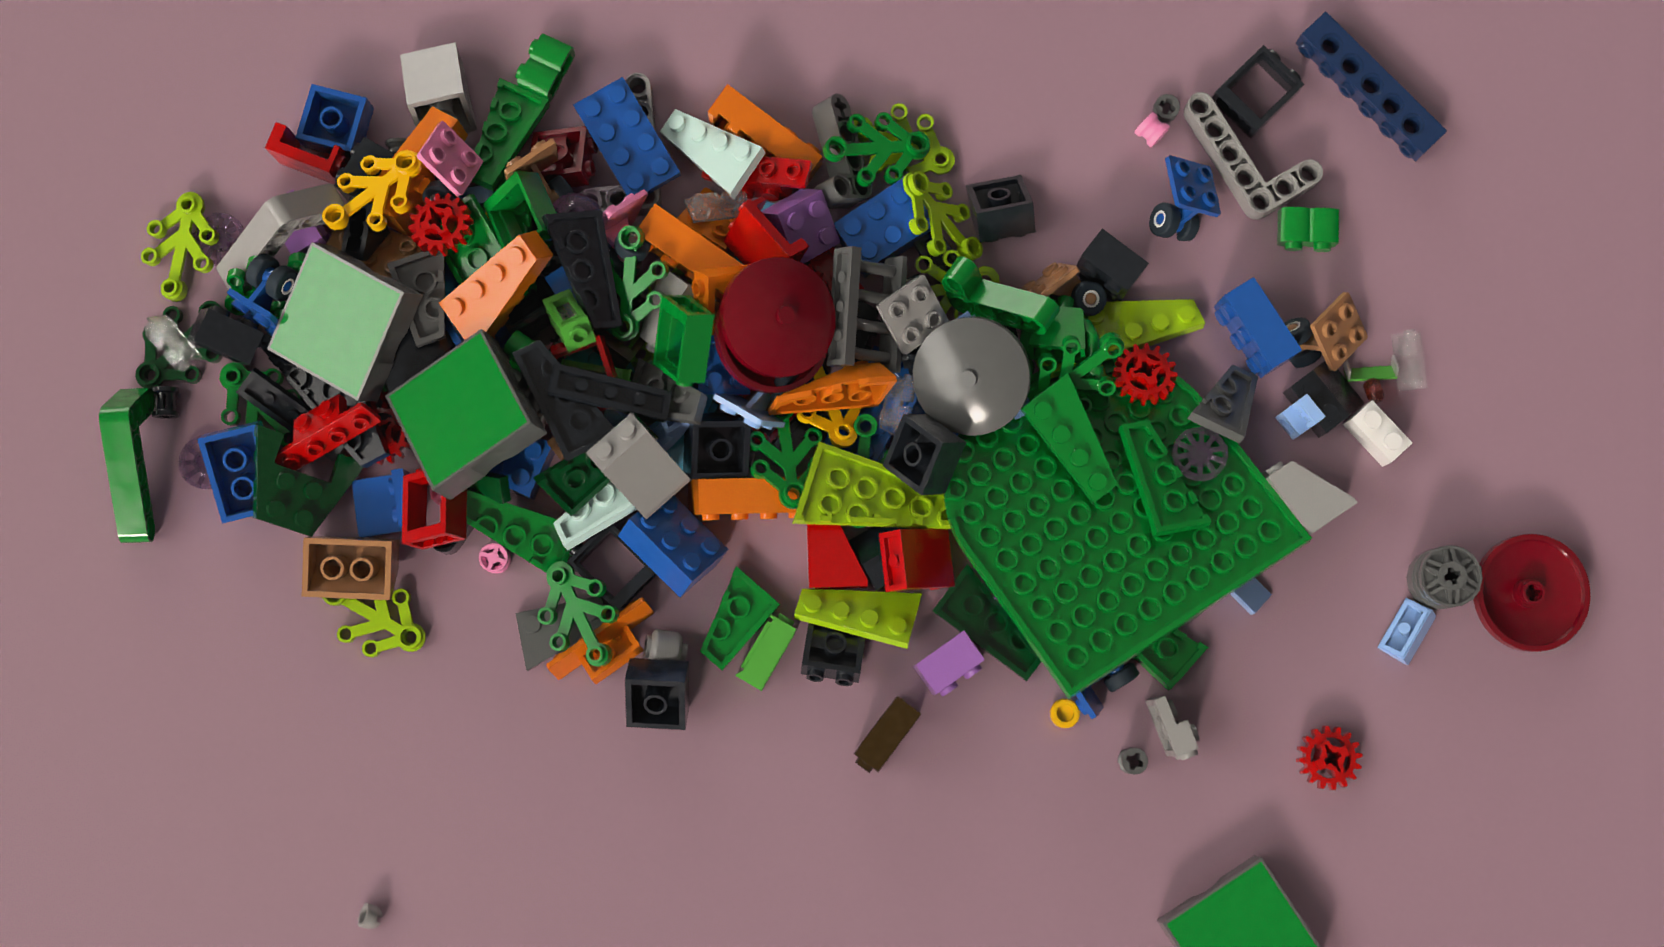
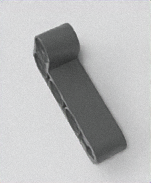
(841, 188)

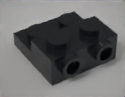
(832, 655)

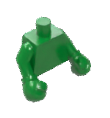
(1067, 322)

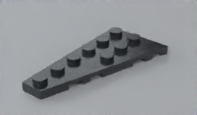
(364, 448)

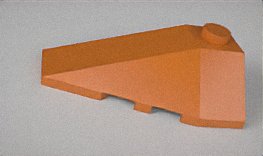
(847, 388)

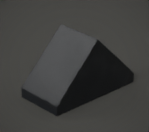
(359, 238)

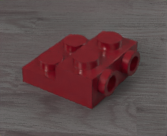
(574, 155)

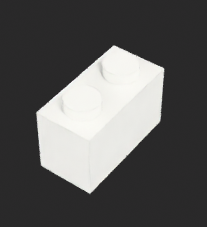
(1377, 433)

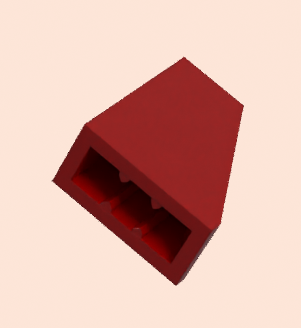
(832, 559)

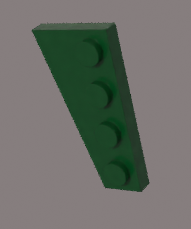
(576, 480)
(974, 610)

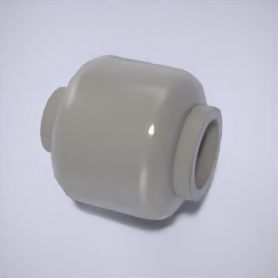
(665, 646)

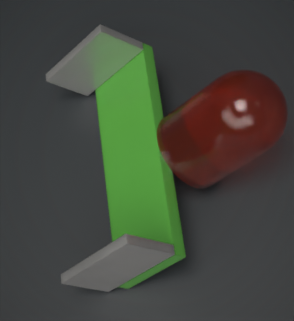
(1371, 376)

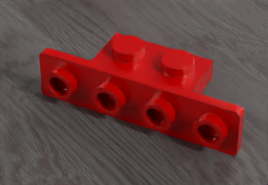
(775, 178)
(325, 430)

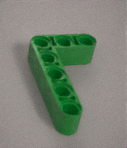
(126, 464)

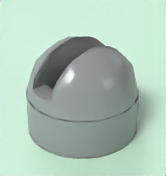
(369, 916)

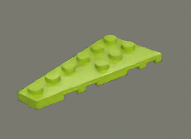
(1144, 323)
(863, 493)

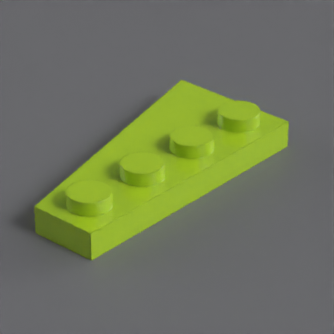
(867, 614)

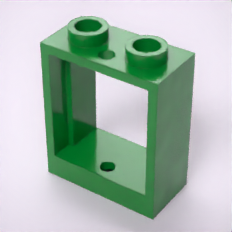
(502, 203)
(683, 339)

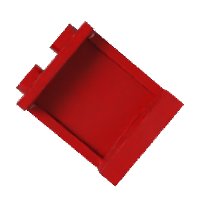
(286, 151)
(756, 238)
(916, 559)

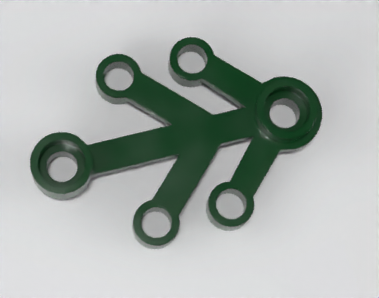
(159, 365)

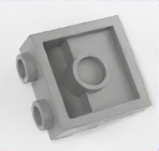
(1175, 736)

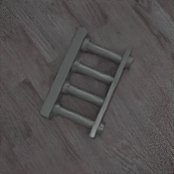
(846, 295)

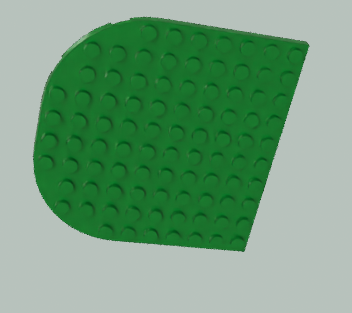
(1092, 577)

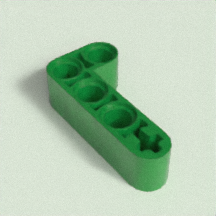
(997, 301)

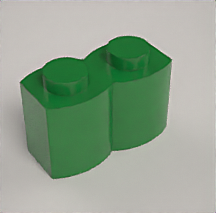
(545, 67)
(1308, 228)

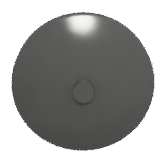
(972, 375)

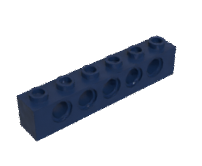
(1368, 71)

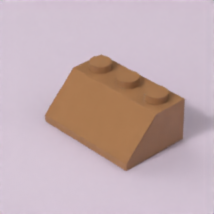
(349, 567)

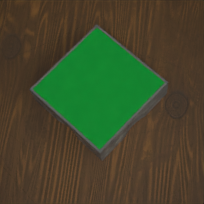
(344, 322)
(465, 414)
(1239, 911)

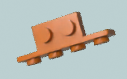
(615, 635)

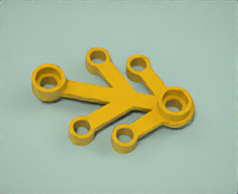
(375, 188)
(837, 422)

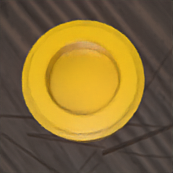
(1064, 713)

